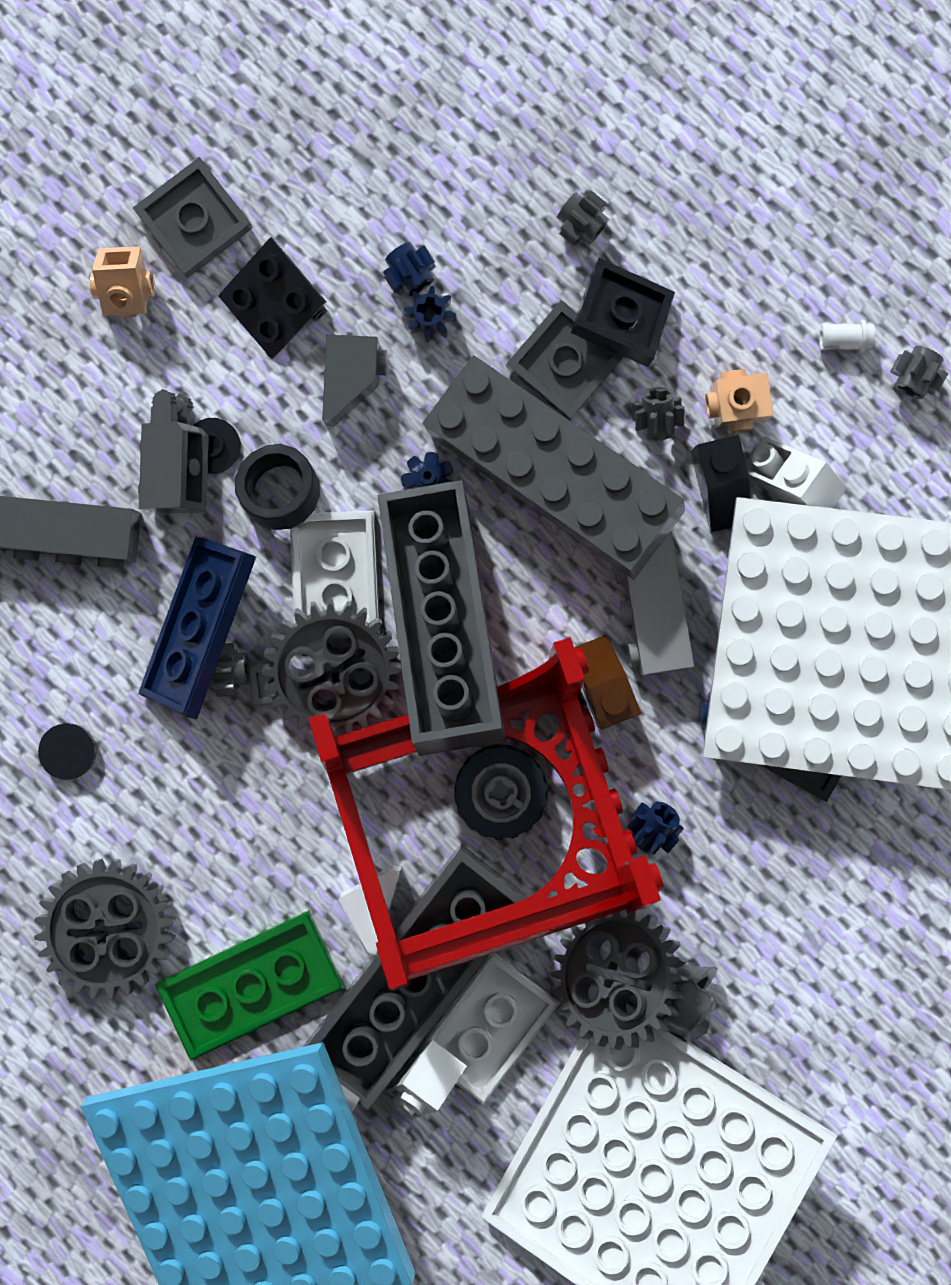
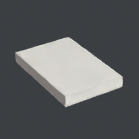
(336, 561)
(492, 1023)

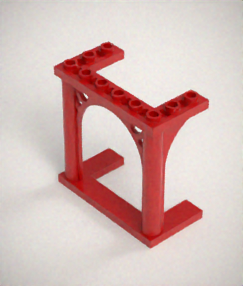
(623, 885)

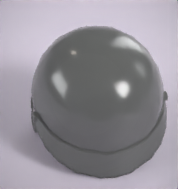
(696, 1006)

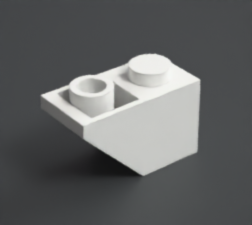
(794, 475)
(425, 1080)

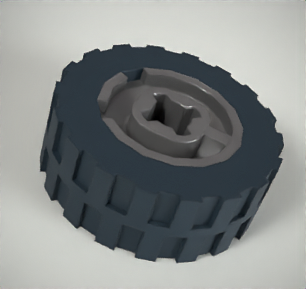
(500, 792)

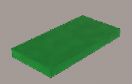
(249, 985)

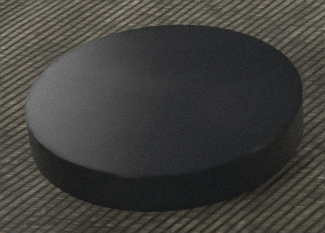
(223, 444)
(67, 751)

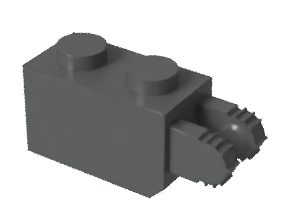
(173, 458)

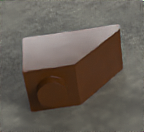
(607, 685)

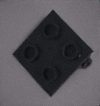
(272, 298)

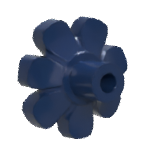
(428, 467)

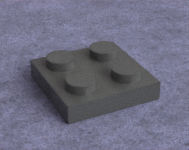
(193, 217)
(562, 365)

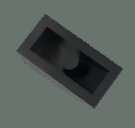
(721, 479)

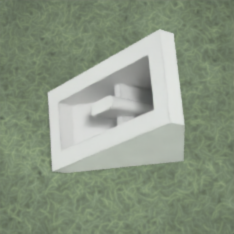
(356, 908)

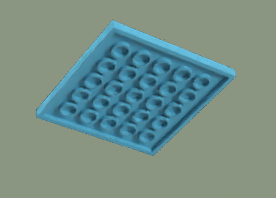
(250, 1176)

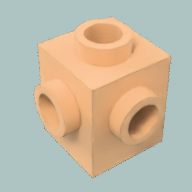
(121, 281)
(749, 390)

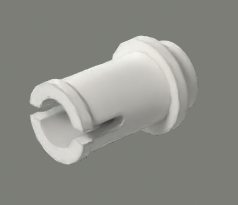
(847, 336)

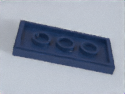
(196, 626)

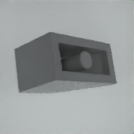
(350, 373)

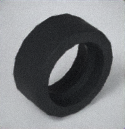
(264, 460)

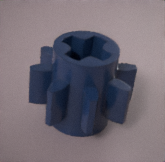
(409, 268)
(438, 321)
(655, 827)

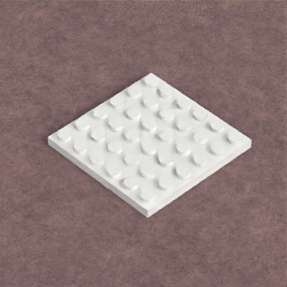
(835, 644)
(657, 1169)

